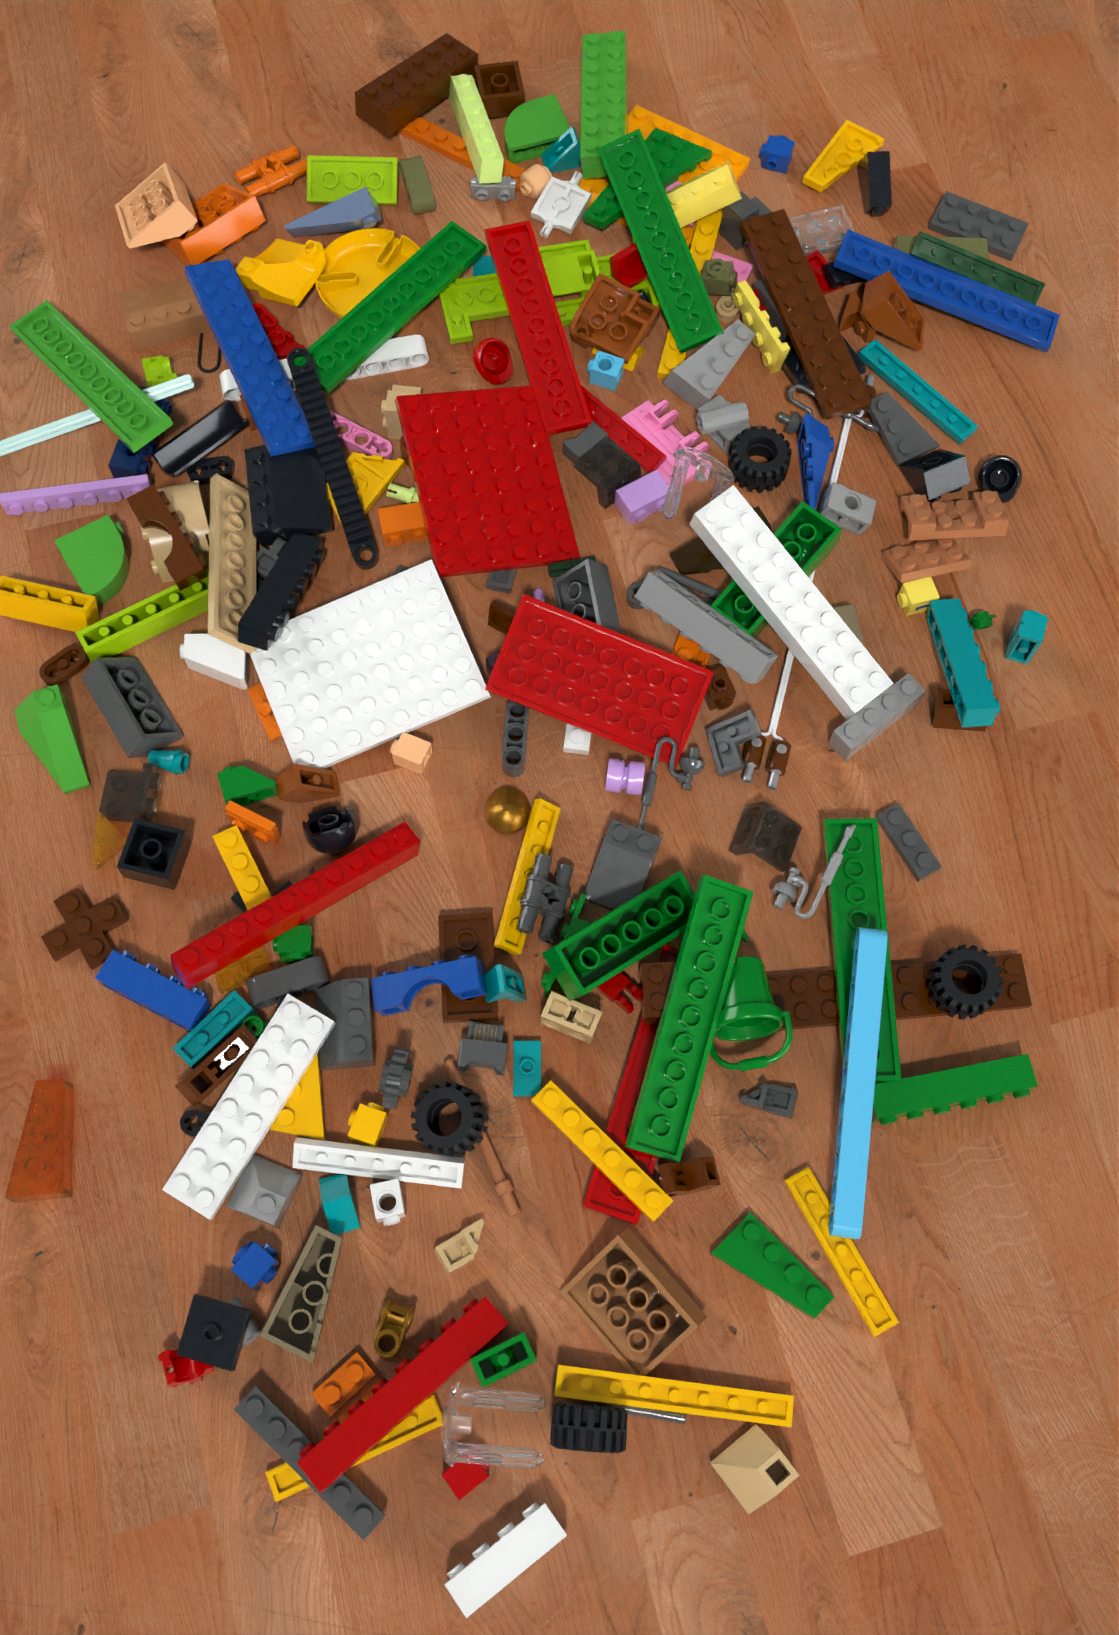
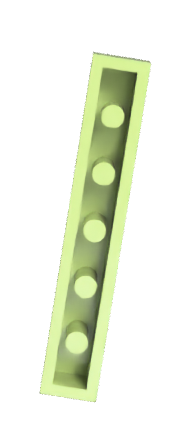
(476, 129)

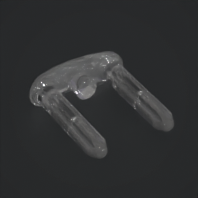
(705, 465)
(461, 1424)

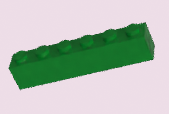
(953, 1088)

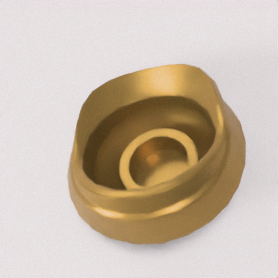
(507, 811)

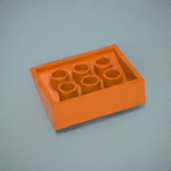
(222, 220)

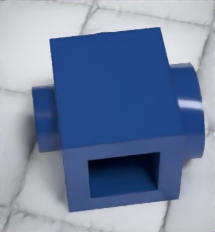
(777, 153)
(256, 1264)

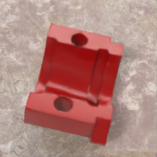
(184, 1368)

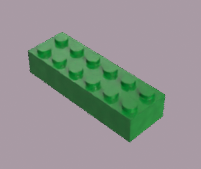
(807, 539)
(621, 936)

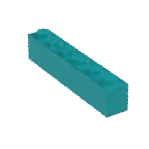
(962, 663)

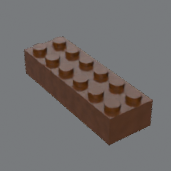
(414, 84)

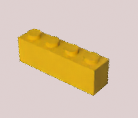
(47, 605)

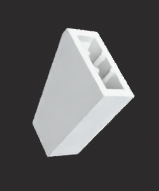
(216, 659)

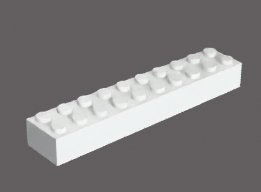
(790, 602)

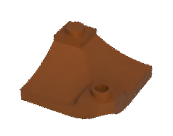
(613, 319)

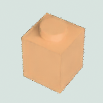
(411, 752)

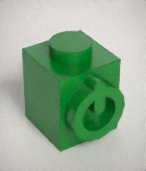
(295, 944)

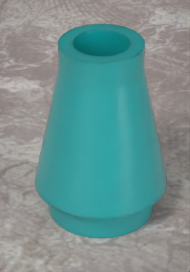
(170, 760)

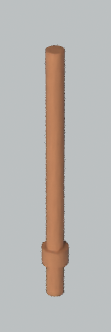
(503, 1187)

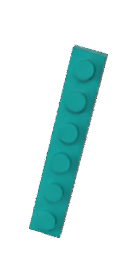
(918, 391)

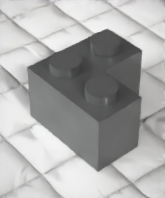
(734, 214)

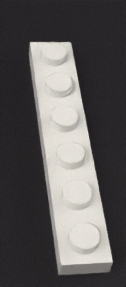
(378, 1162)

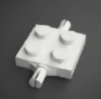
(561, 205)

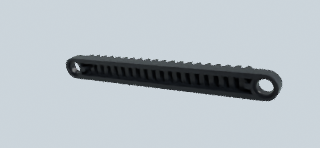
(332, 458)

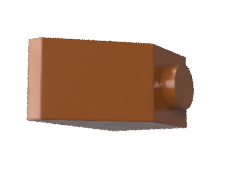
(306, 784)

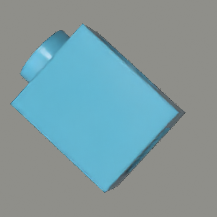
(606, 370)

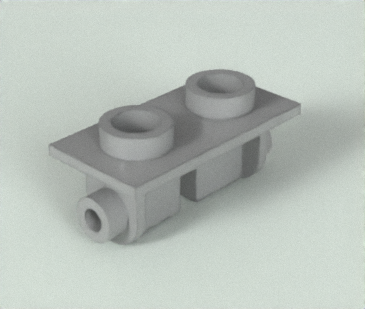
(503, 191)

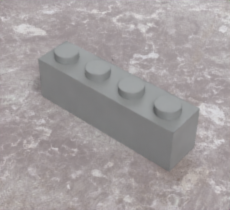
(876, 717)

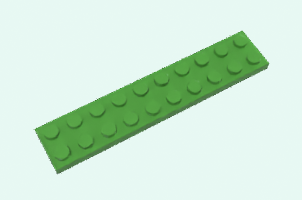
(91, 376)

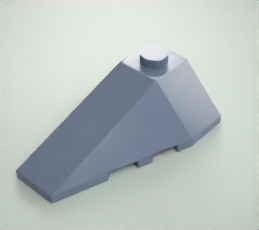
(348, 213)

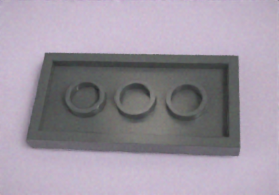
(972, 220)

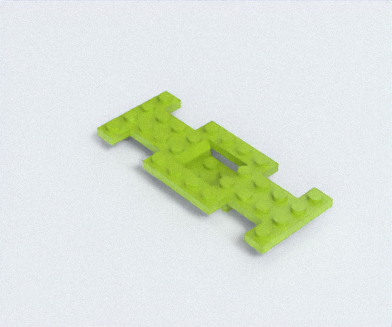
(569, 269)

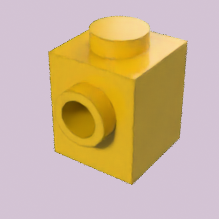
(367, 1124)

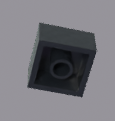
(154, 853)

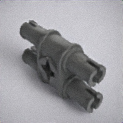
(545, 898)

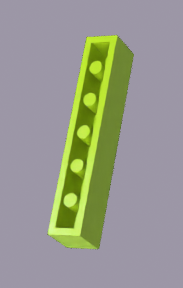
(144, 620)

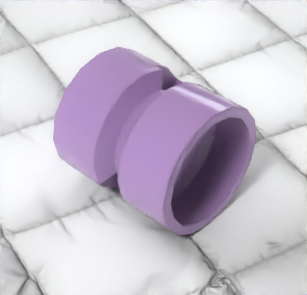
(625, 776)

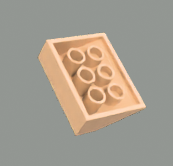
(156, 209)

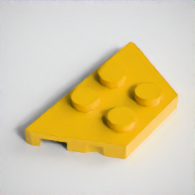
(370, 477)

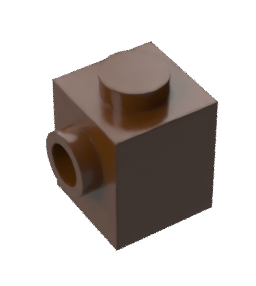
(720, 691)

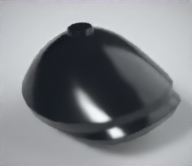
(1000, 475)

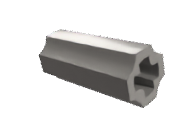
(722, 417)

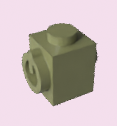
(719, 277)

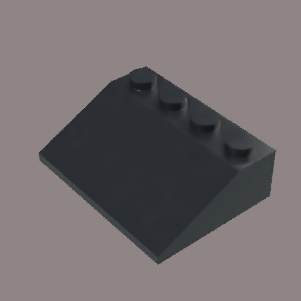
(286, 494)

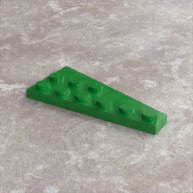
(671, 158)

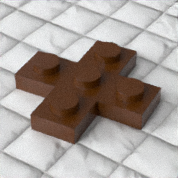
(84, 928)

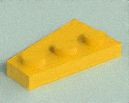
(304, 1108)

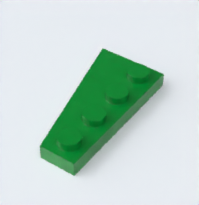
(764, 1259)

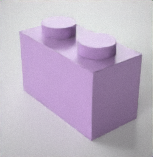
(641, 497)

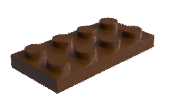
(467, 936)

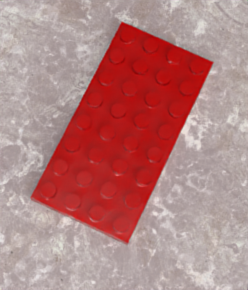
(598, 680)

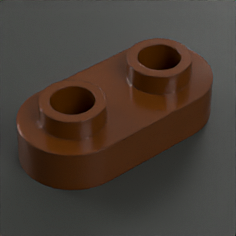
(63, 664)

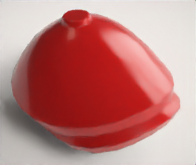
(493, 361)

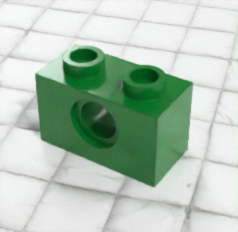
(503, 1360)

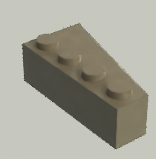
(302, 1304)

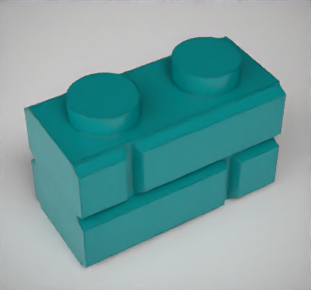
(1026, 636)

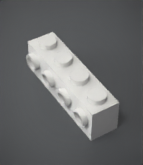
(505, 1559)

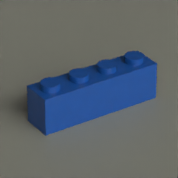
(153, 991)

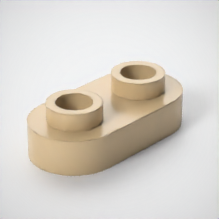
(727, 314)

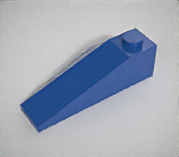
(813, 454)

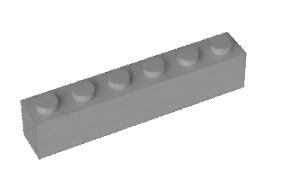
(705, 626)

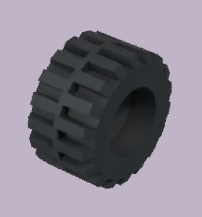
(765, 444)
(977, 965)
(428, 1114)
(589, 1428)

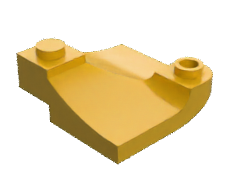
(283, 270)

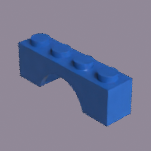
(396, 991)

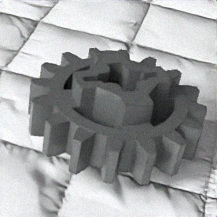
(395, 1078)

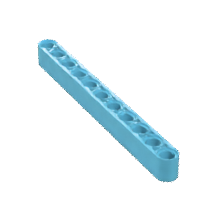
(858, 1084)

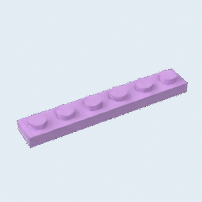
(73, 494)

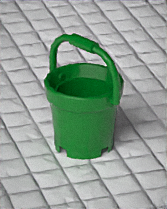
(750, 1014)

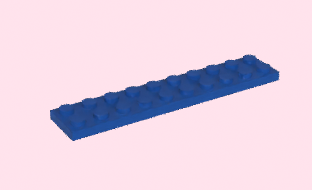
(949, 291)
(250, 357)

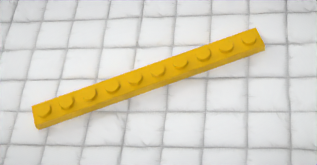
(701, 250)

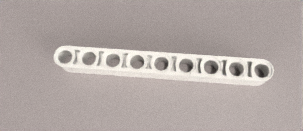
(392, 356)

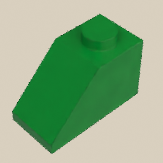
(245, 785)

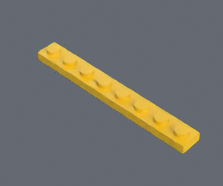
(674, 1396)

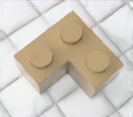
(388, 408)

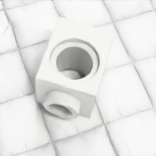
(388, 1189)

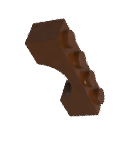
(152, 512)

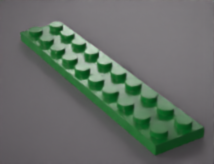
(660, 241)
(392, 304)
(856, 902)
(689, 1019)

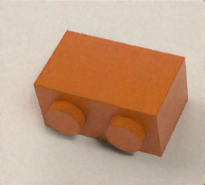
(402, 524)

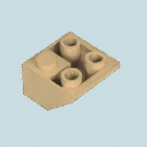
(754, 1469)

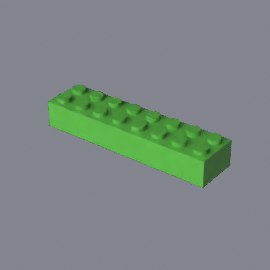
(602, 97)

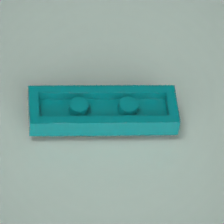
(213, 1029)

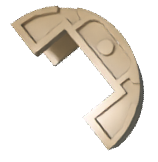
(190, 507)

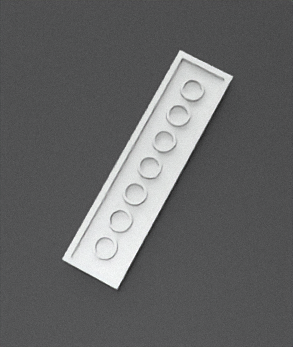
(249, 1107)

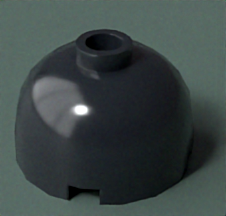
(330, 829)

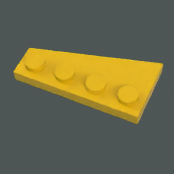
(841, 155)

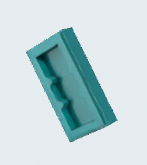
(526, 1068)

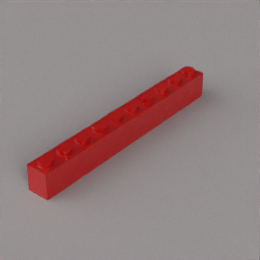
(294, 905)

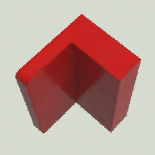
(628, 266)

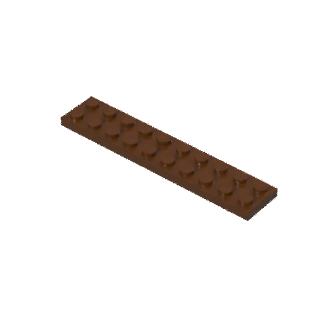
(805, 314)
(813, 995)

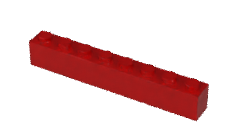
(401, 1395)

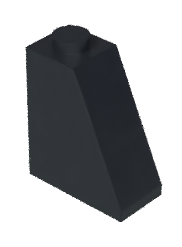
(875, 183)

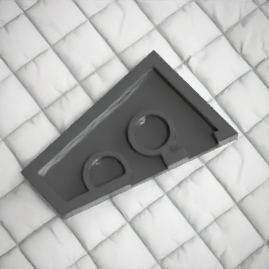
(899, 430)

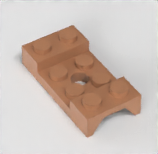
(971, 518)

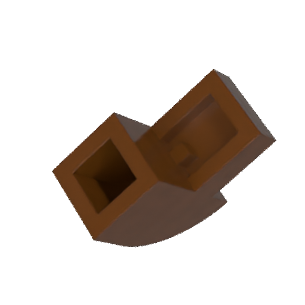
(689, 1176)

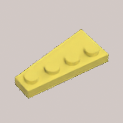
(766, 337)

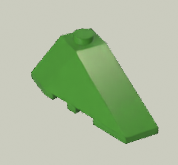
(49, 731)

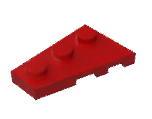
(280, 340)

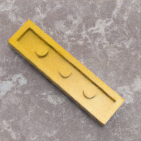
(242, 867)

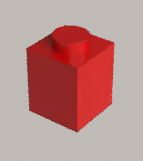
(465, 1477)

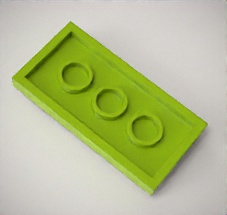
(339, 176)

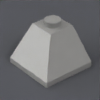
(264, 1191)

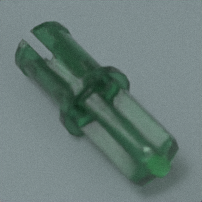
(558, 568)

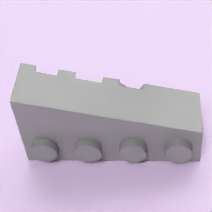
(706, 369)

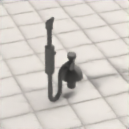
(794, 423)
(689, 765)

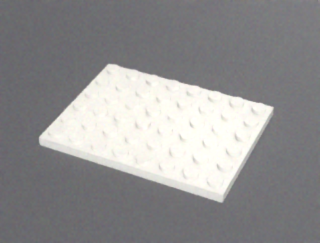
(369, 668)

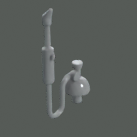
(786, 891)

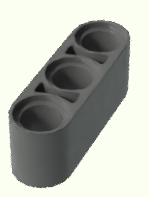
(515, 749)
(292, 979)

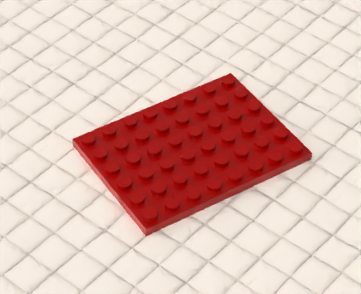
(486, 480)

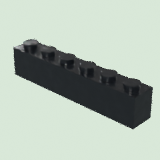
(280, 591)

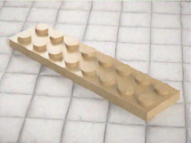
(230, 560)

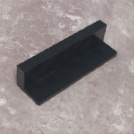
(199, 439)

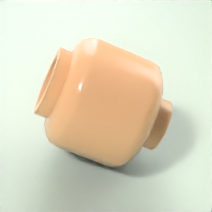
(534, 181)

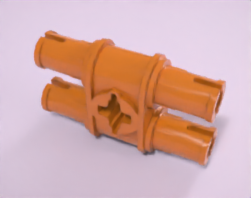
(272, 171)

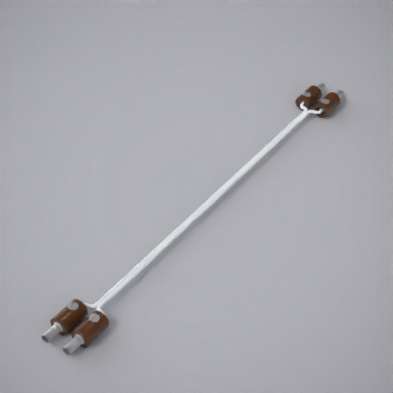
(781, 749)

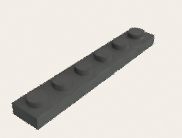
(288, 1442)

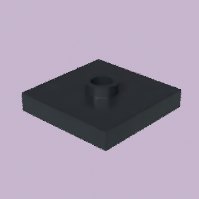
(214, 1332)

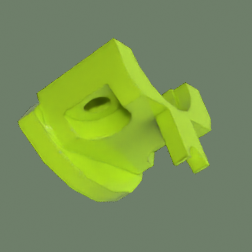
(157, 370)

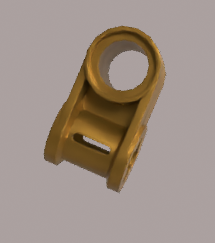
(393, 1326)

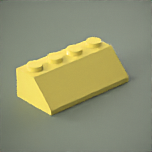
(704, 194)

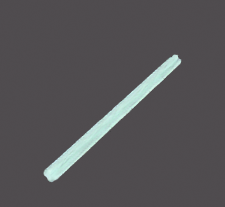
(86, 417)

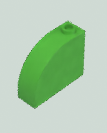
(533, 128)
(97, 558)

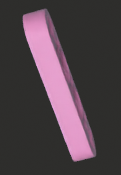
(355, 431)

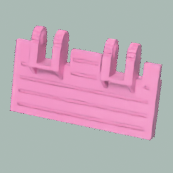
(646, 422)

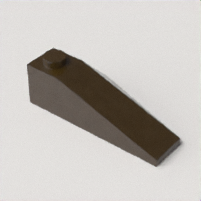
(696, 556)

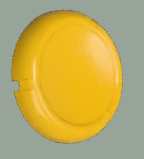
(358, 265)

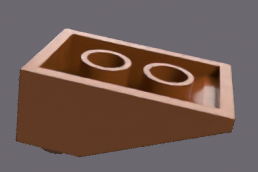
(892, 311)

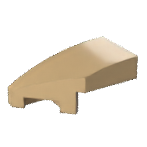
(460, 1248)

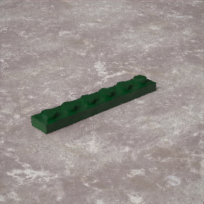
(976, 267)

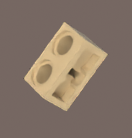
(571, 1017)

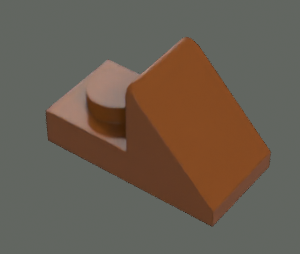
(853, 317)

